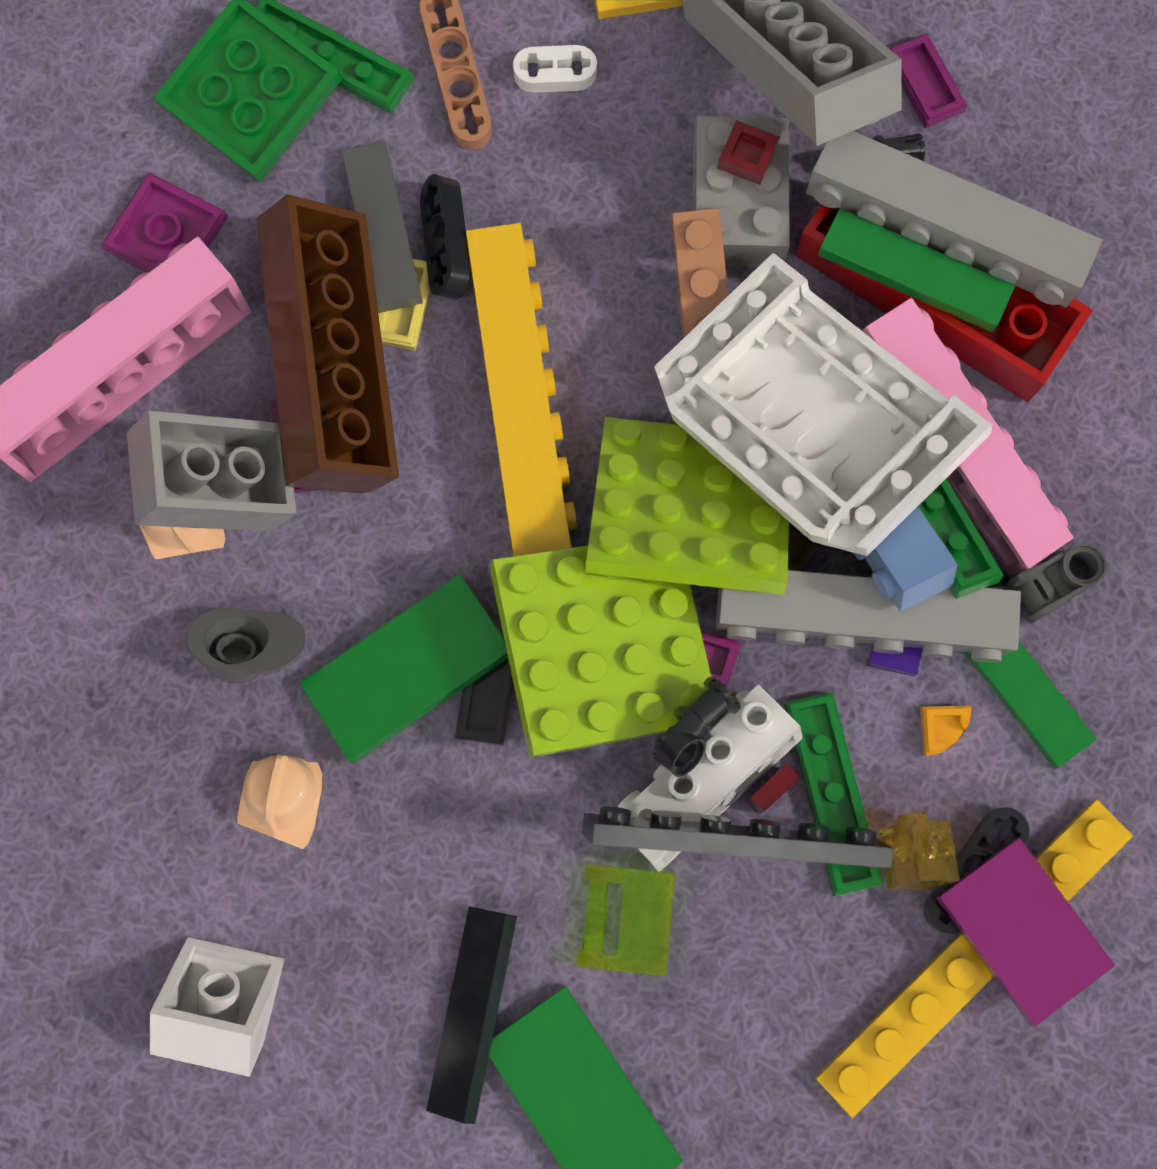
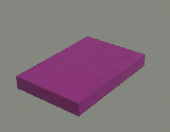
(1025, 932)

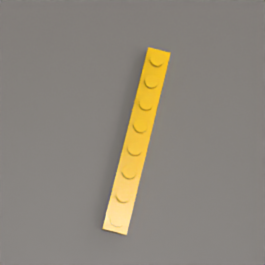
(958, 972)

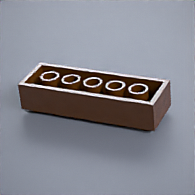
(326, 347)

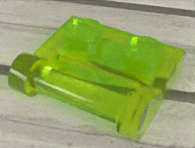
(643, 920)

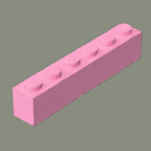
(992, 481)

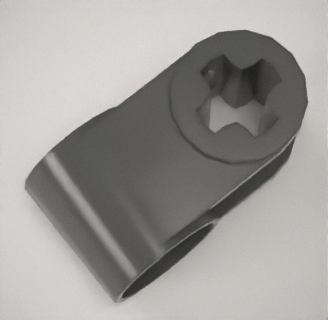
(1052, 584)

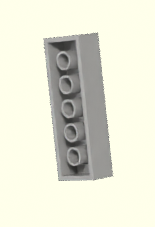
(805, 60)

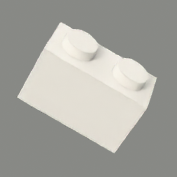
(215, 1006)

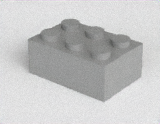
(751, 214)
(208, 473)

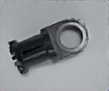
(686, 740)

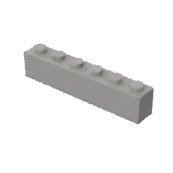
(954, 217)
(852, 611)

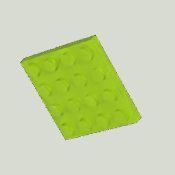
(680, 514)
(595, 651)

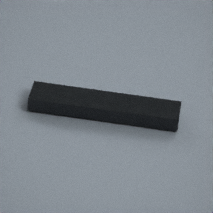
(471, 1015)

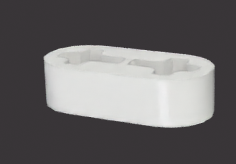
(555, 68)

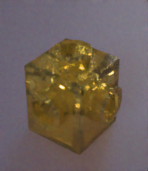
(921, 853)

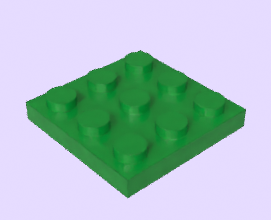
(248, 87)

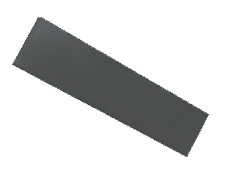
(376, 195)

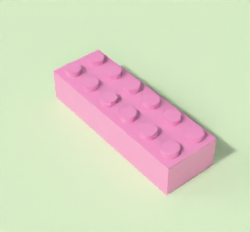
(116, 357)

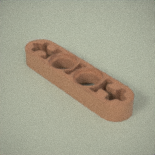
(456, 69)

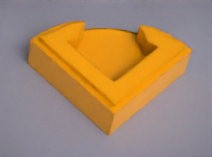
(942, 727)

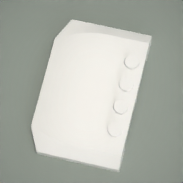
(814, 411)

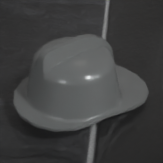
(244, 643)

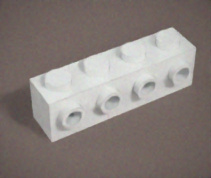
(734, 759)

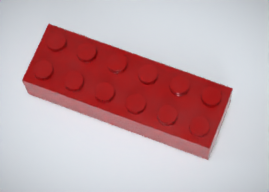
(1017, 353)

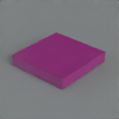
(159, 221)

